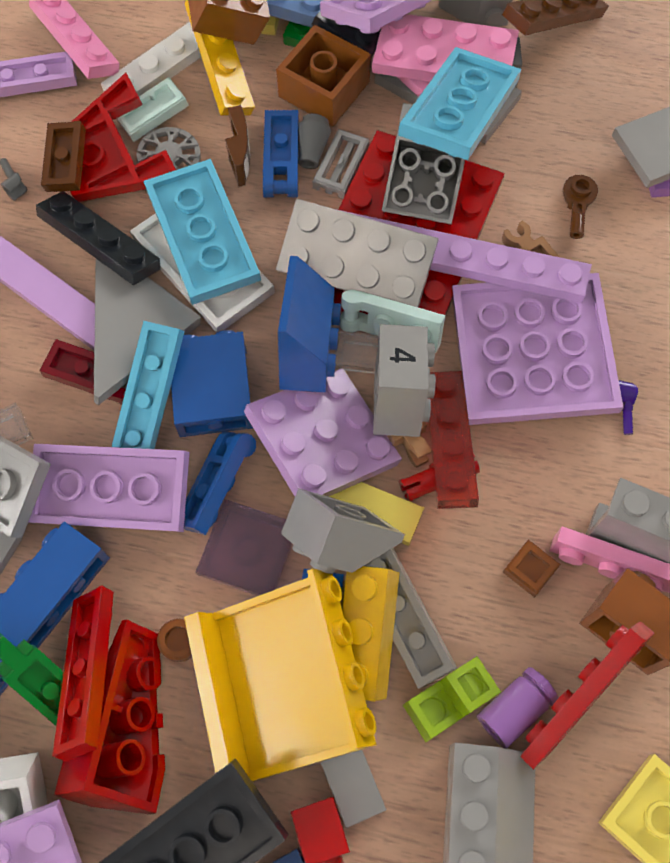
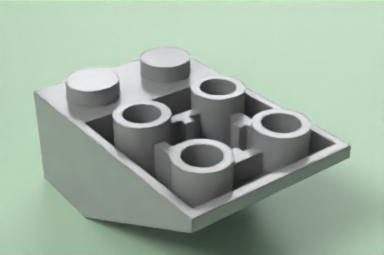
(422, 180)

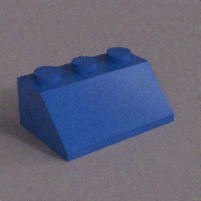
(307, 330)

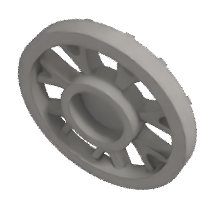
(173, 149)

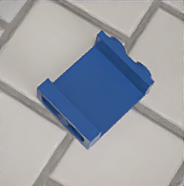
(211, 384)

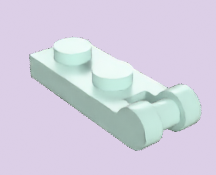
(386, 312)

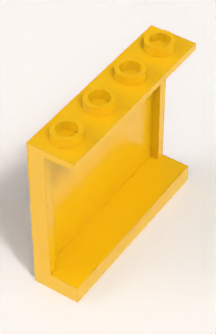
(281, 679)

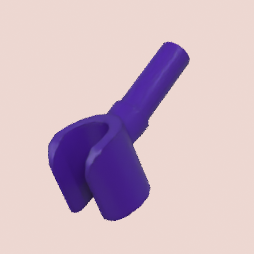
(629, 394)

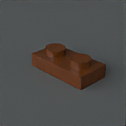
(63, 156)

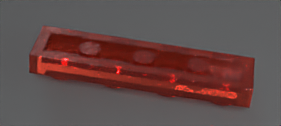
(452, 444)

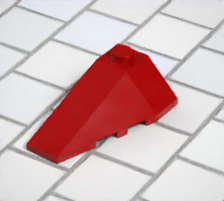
(127, 765)

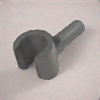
(13, 184)

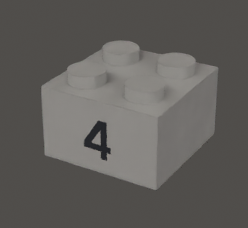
(403, 380)

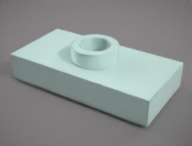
(158, 106)

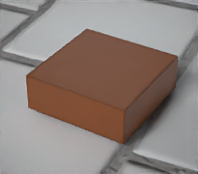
(531, 568)

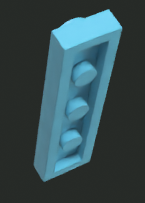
(148, 386)

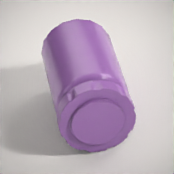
(517, 707)

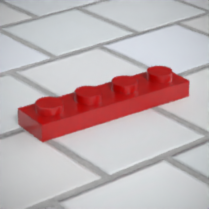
(84, 675)
(596, 679)

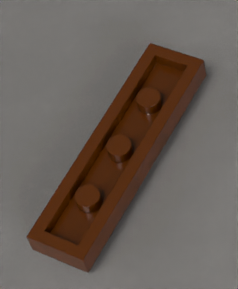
(544, 15)

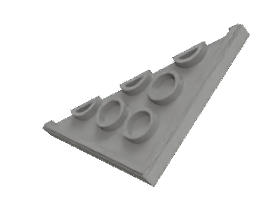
(119, 320)

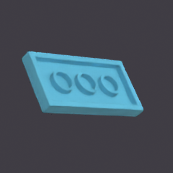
(459, 103)
(202, 231)

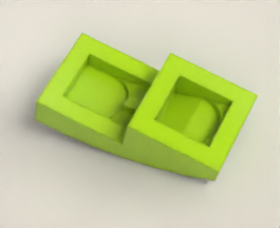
(451, 698)

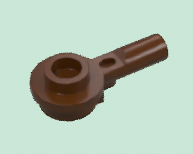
(579, 193)

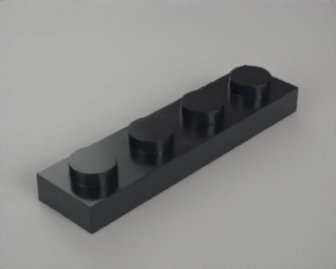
(98, 237)

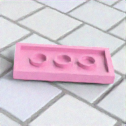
(421, 45)

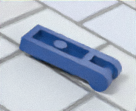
(280, 152)
(216, 479)

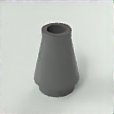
(313, 136)

